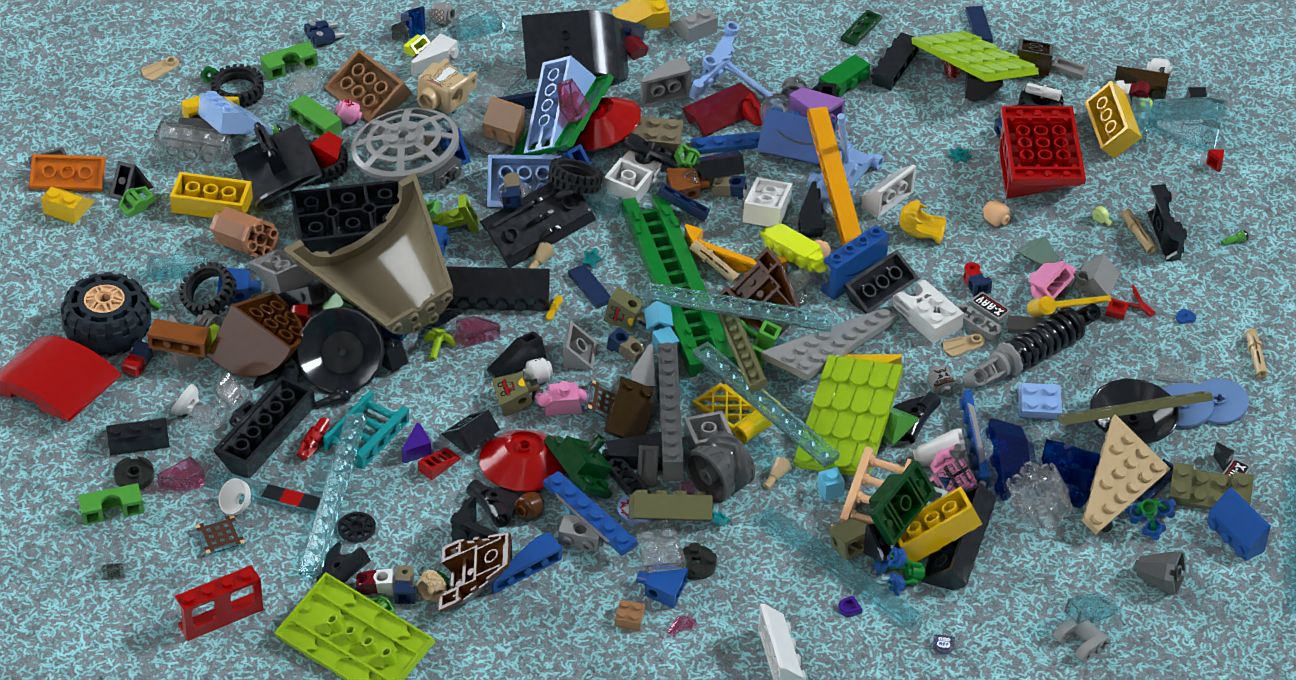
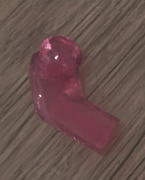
(680, 623)

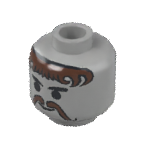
(941, 380)

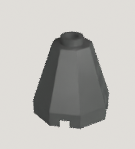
(1162, 570)

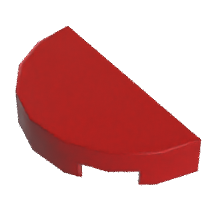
(751, 110)

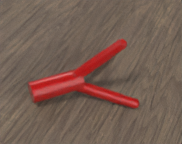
(1142, 305)

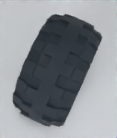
(106, 313)

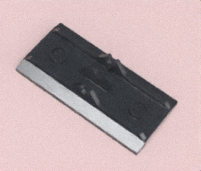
(544, 217)

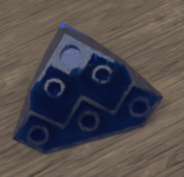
(1010, 452)
(1075, 467)

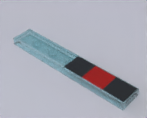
(268, 493)

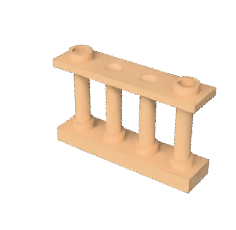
(863, 478)

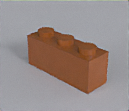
(179, 338)

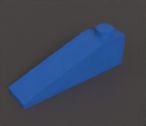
(531, 559)

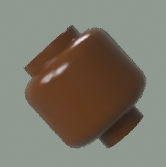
(529, 506)

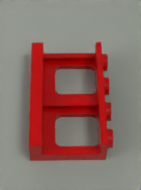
(224, 609)

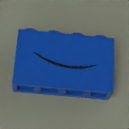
(788, 136)
(854, 259)

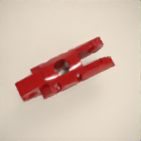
(313, 438)

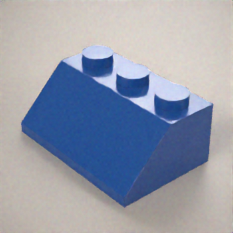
(1239, 525)

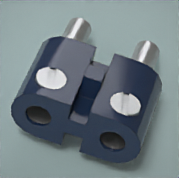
(321, 32)

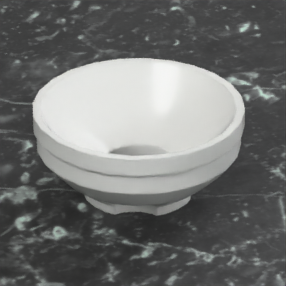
(186, 401)
(230, 496)

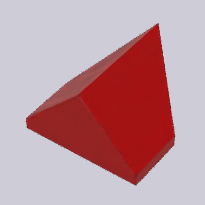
(326, 149)

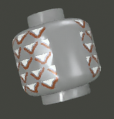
(442, 13)

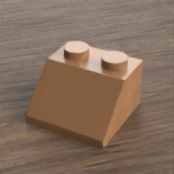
(504, 121)

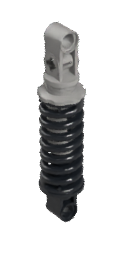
(1033, 344)

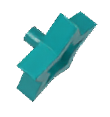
(591, 258)
(719, 518)

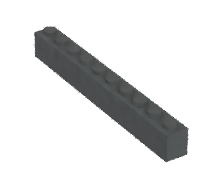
(670, 412)

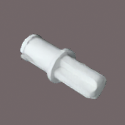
(1043, 91)

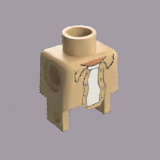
(440, 83)

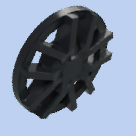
(356, 527)

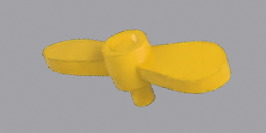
(554, 307)

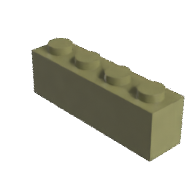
(670, 506)

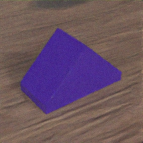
(417, 445)

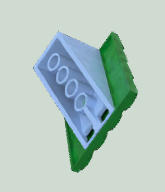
(548, 126)

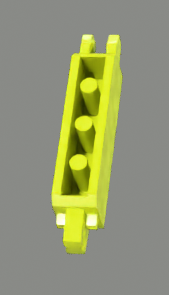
(794, 247)

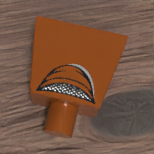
(686, 181)

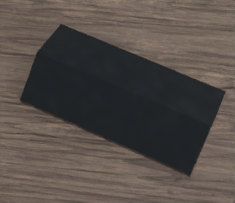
(880, 282)

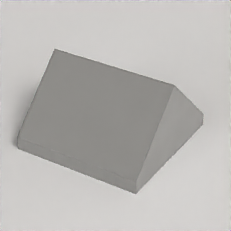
(1101, 276)
(578, 348)

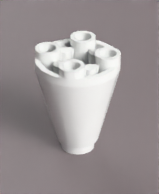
(926, 452)

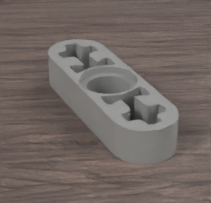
(984, 328)

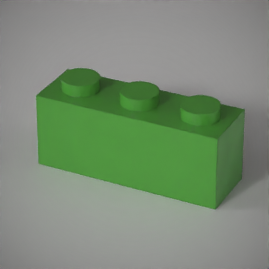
(314, 116)

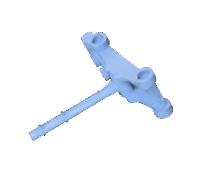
(717, 64)
(853, 160)

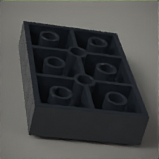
(341, 214)

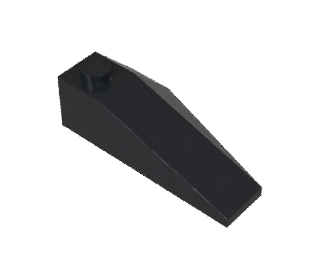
(977, 89)

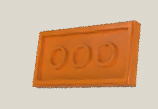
(67, 172)

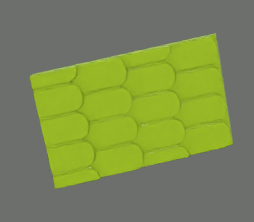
(975, 56)
(851, 410)
(353, 634)

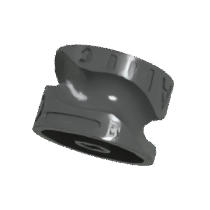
(720, 466)

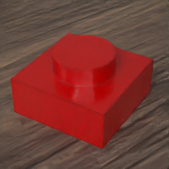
(1117, 309)

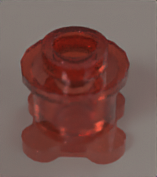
(950, 70)

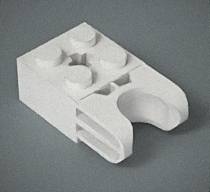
(631, 178)
(929, 312)

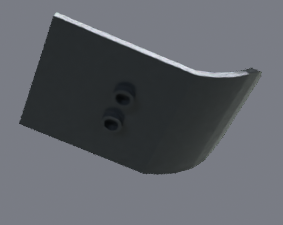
(586, 35)
(277, 163)

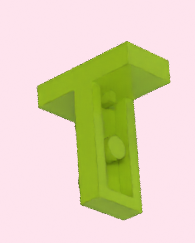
(459, 216)

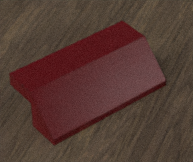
(718, 109)

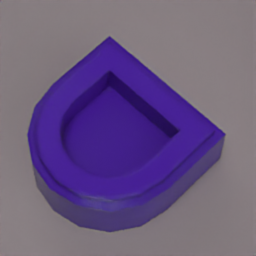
(849, 607)

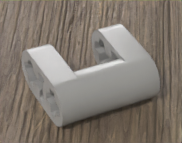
(1094, 639)

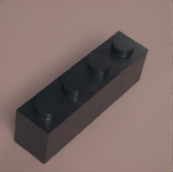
(894, 62)

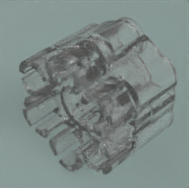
(1039, 496)

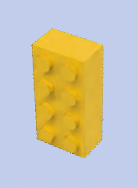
(1113, 119)
(209, 195)
(939, 525)

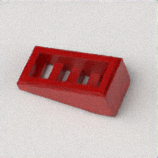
(437, 469)

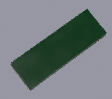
(861, 27)

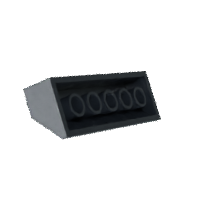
(499, 288)
(265, 426)
(954, 562)

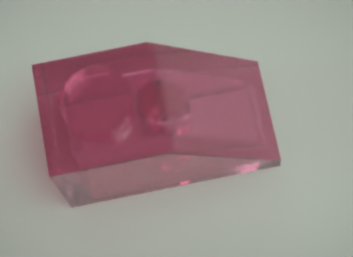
(572, 101)
(476, 330)
(182, 476)

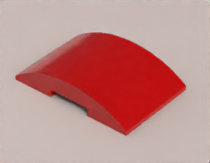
(57, 376)

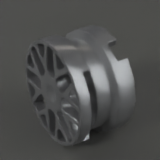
(791, 84)
(207, 319)

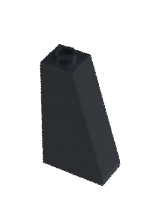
(628, 448)

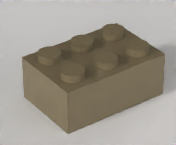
(660, 130)

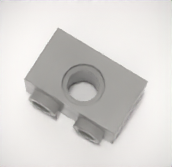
(577, 534)

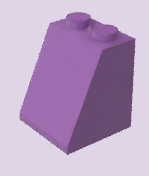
(806, 98)

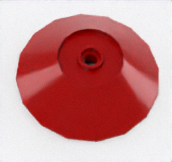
(609, 123)
(519, 460)

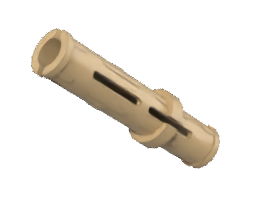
(1135, 226)
(697, 247)
(1255, 347)

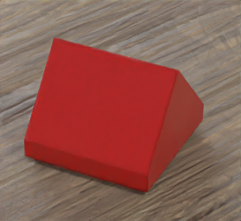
(1215, 159)

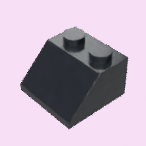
(472, 431)

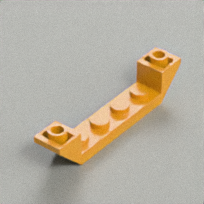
(734, 260)

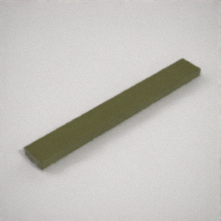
(743, 352)
(1134, 407)

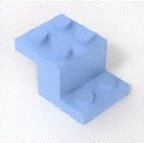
(1039, 400)

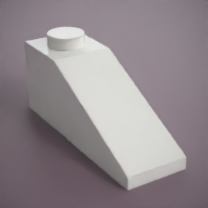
(436, 51)

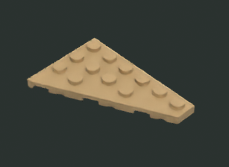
(1122, 476)

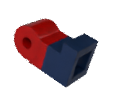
(976, 280)
(137, 359)

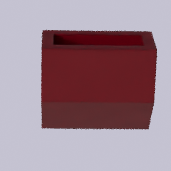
(636, 47)

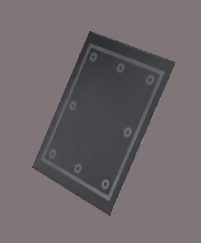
(444, 318)

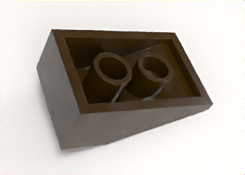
(1036, 53)
(629, 408)

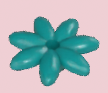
(960, 154)

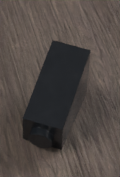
(720, 164)

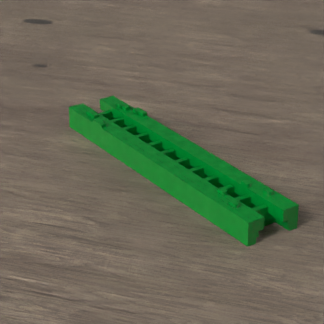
(688, 273)

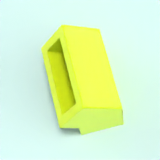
(416, 45)

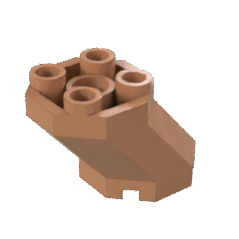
(244, 232)

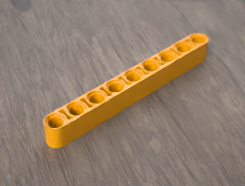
(833, 174)

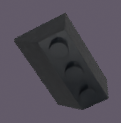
(137, 436)

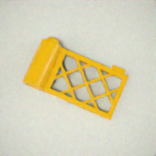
(1047, 305)
(748, 425)

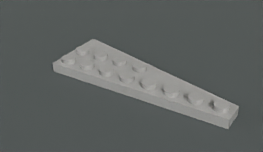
(809, 354)

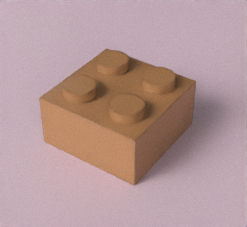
(630, 615)

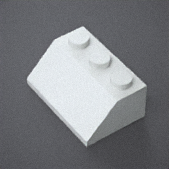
(889, 191)

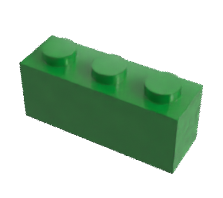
(847, 74)

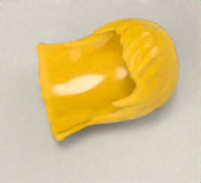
(921, 224)

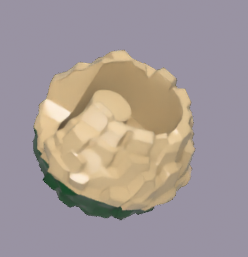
(432, 584)

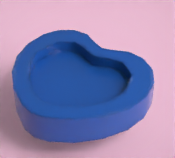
(1184, 316)

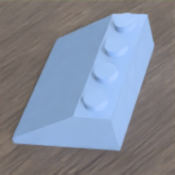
(226, 115)
(530, 168)

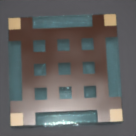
(597, 400)
(220, 536)

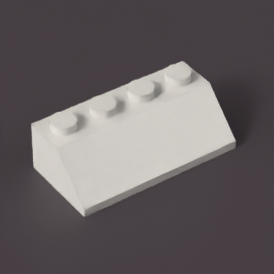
(779, 645)

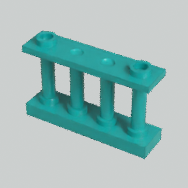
(380, 439)

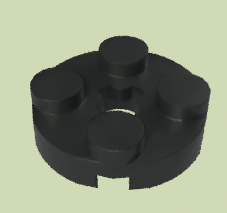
(127, 465)
(706, 557)

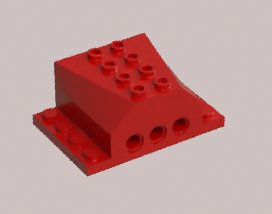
(1039, 150)

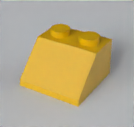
(65, 204)

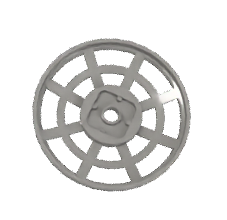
(394, 143)

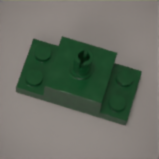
(583, 463)
(900, 501)

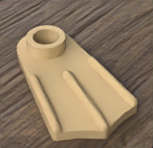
(159, 68)
(962, 345)

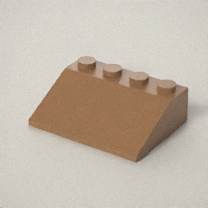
(368, 85)

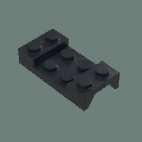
(1168, 232)

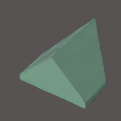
(1039, 251)

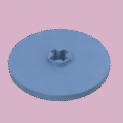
(1233, 400)
(1193, 414)

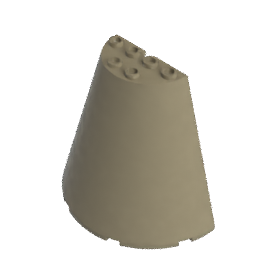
(392, 271)

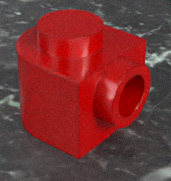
(302, 312)

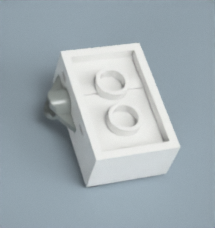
(766, 202)

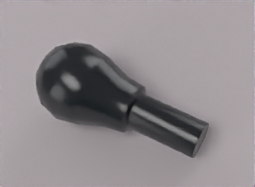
(339, 396)

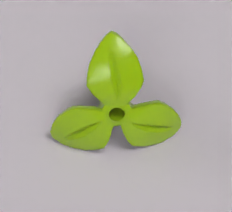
(438, 336)

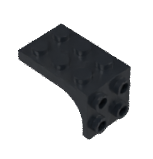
(464, 523)

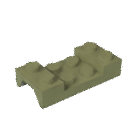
(1205, 488)

